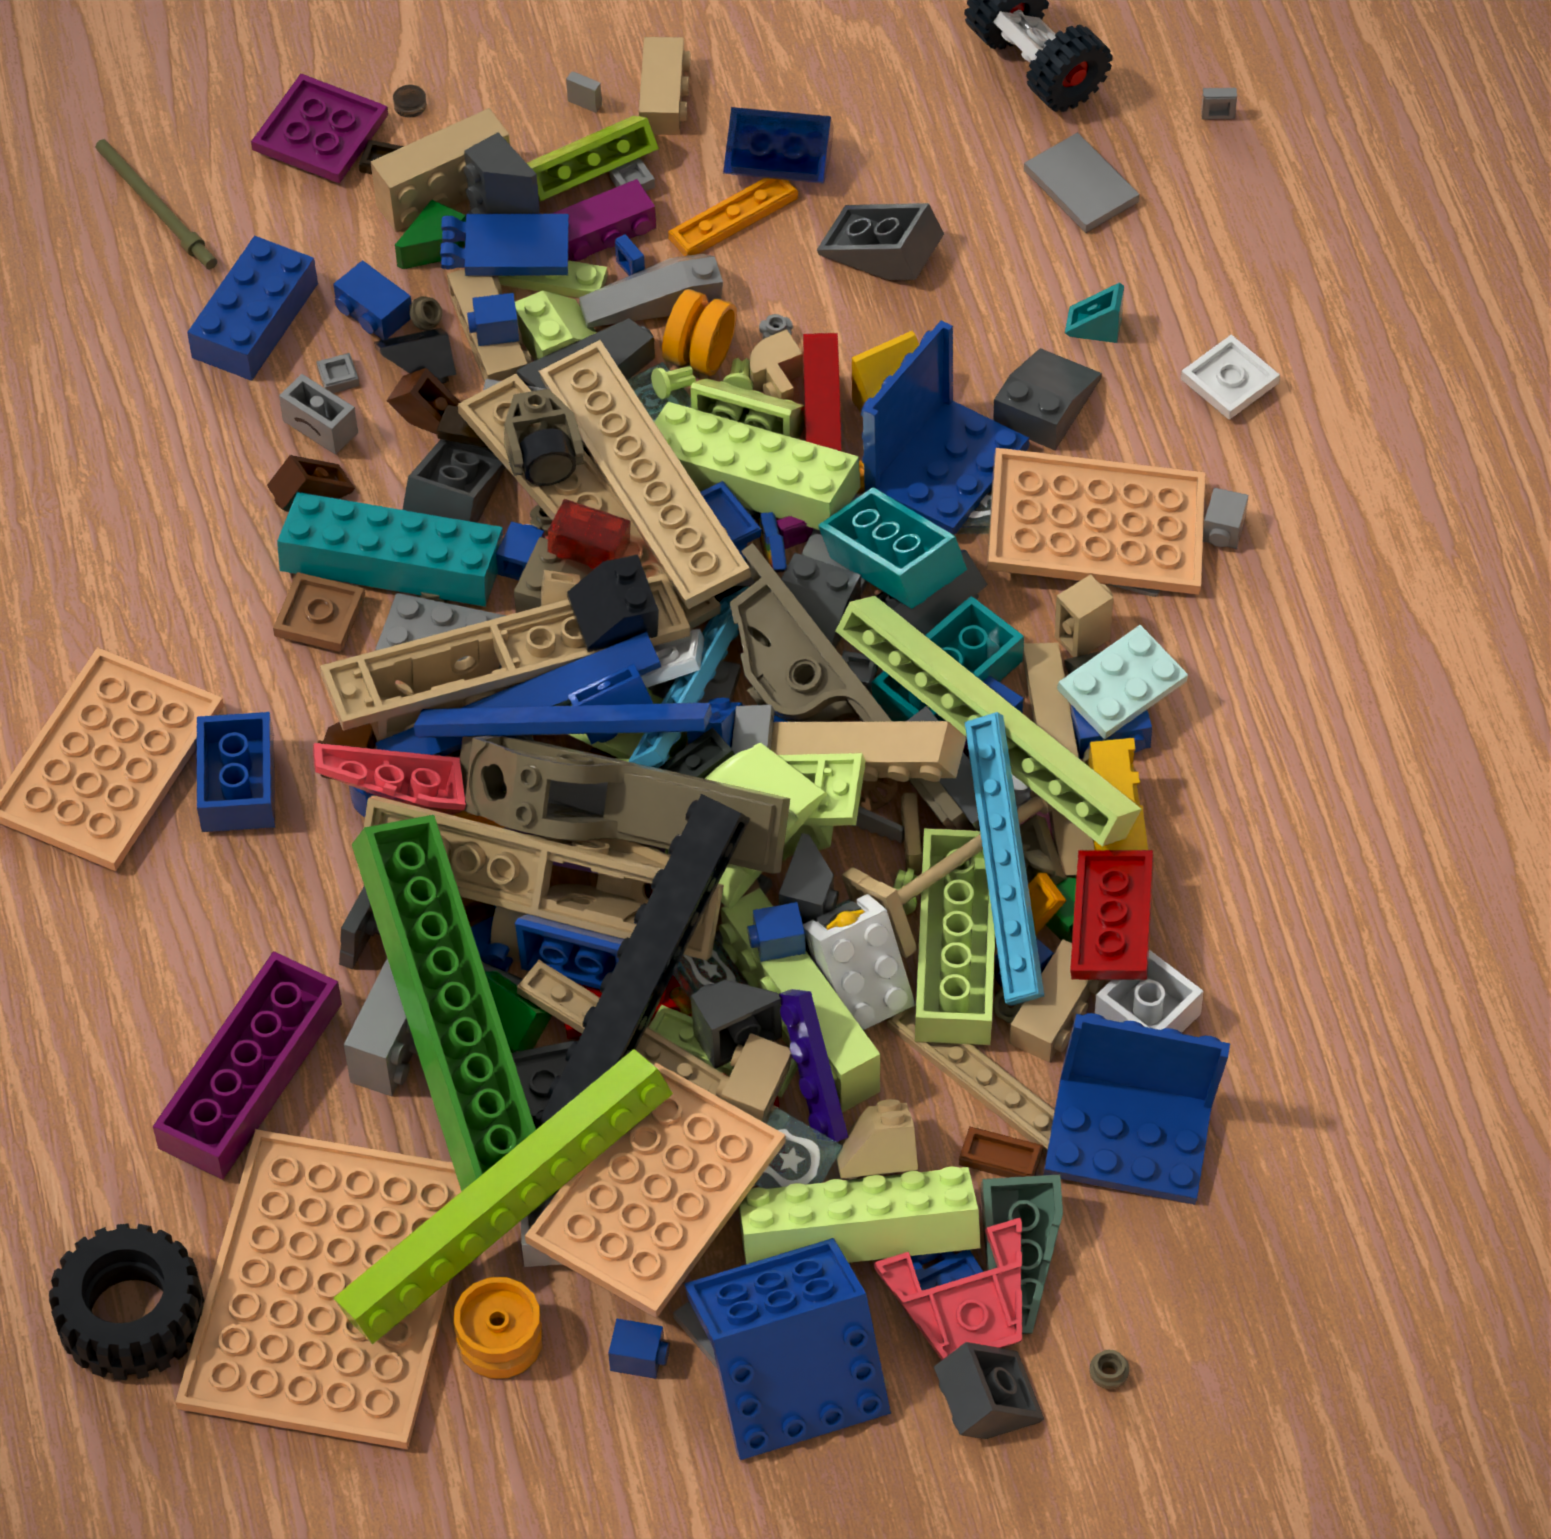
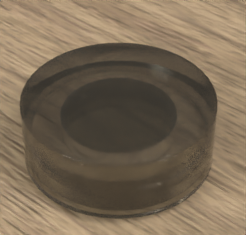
(409, 101)

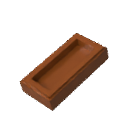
(1000, 1154)

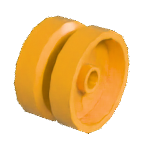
(699, 332)
(498, 1327)

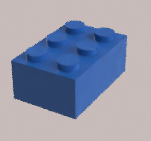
(235, 772)

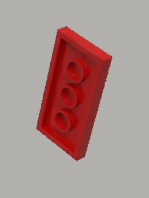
(1112, 915)

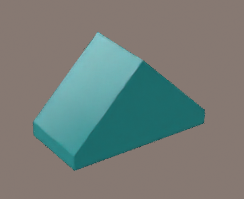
(1097, 316)

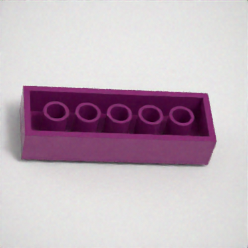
(247, 1065)

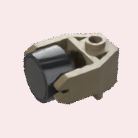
(544, 452)

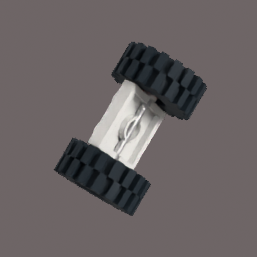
(1062, 64)

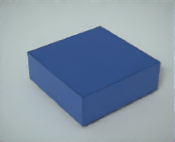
(628, 255)

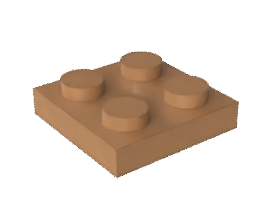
(319, 612)

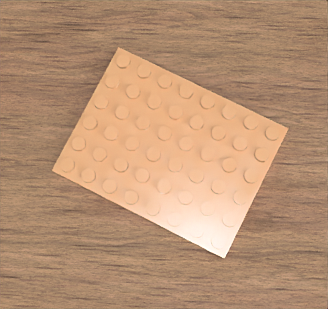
(269, 1328)

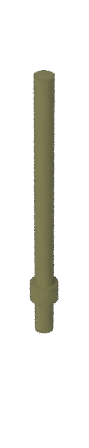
(190, 241)

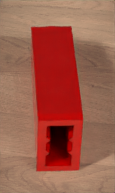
(822, 389)

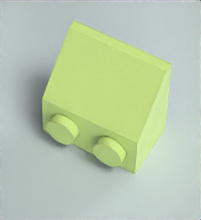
(550, 323)

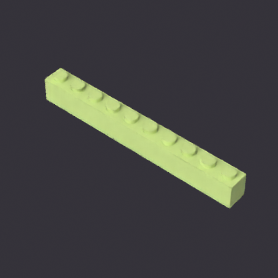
(961, 697)

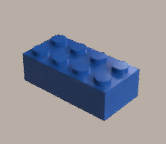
(252, 308)

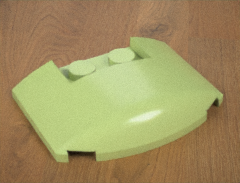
(765, 772)

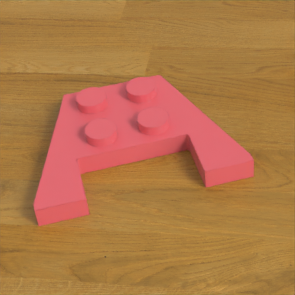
(971, 1309)

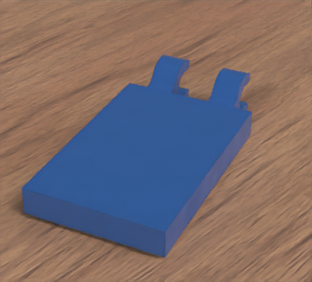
(506, 244)

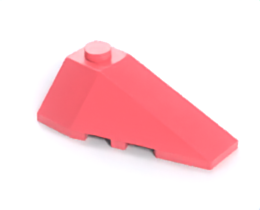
(404, 777)

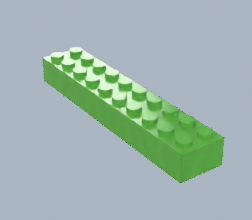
(444, 993)

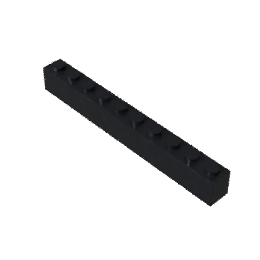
(652, 950)

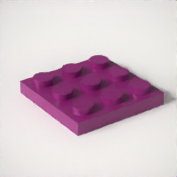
(319, 128)

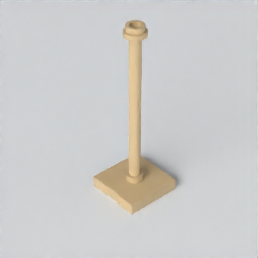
(860, 884)

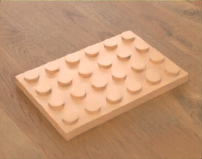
(1096, 519)
(105, 759)
(657, 1195)

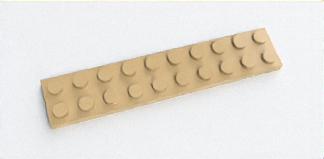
(646, 475)
(586, 486)

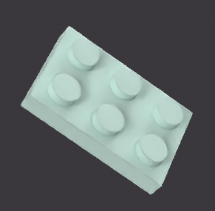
(1122, 681)

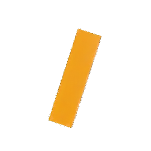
(732, 215)

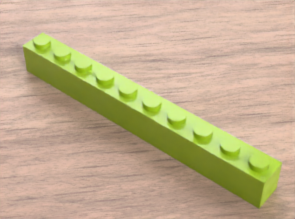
(503, 1196)

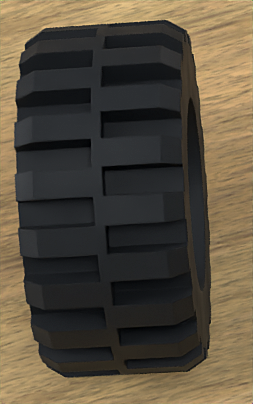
(117, 1258)

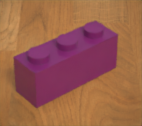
(607, 216)

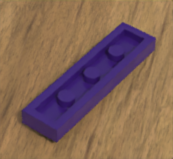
(813, 1064)

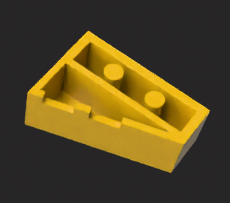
(1115, 764)

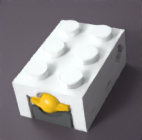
(861, 960)

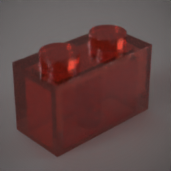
(587, 534)

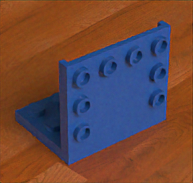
(927, 445)
(1134, 1107)
(791, 1347)

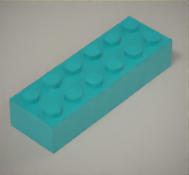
(390, 548)

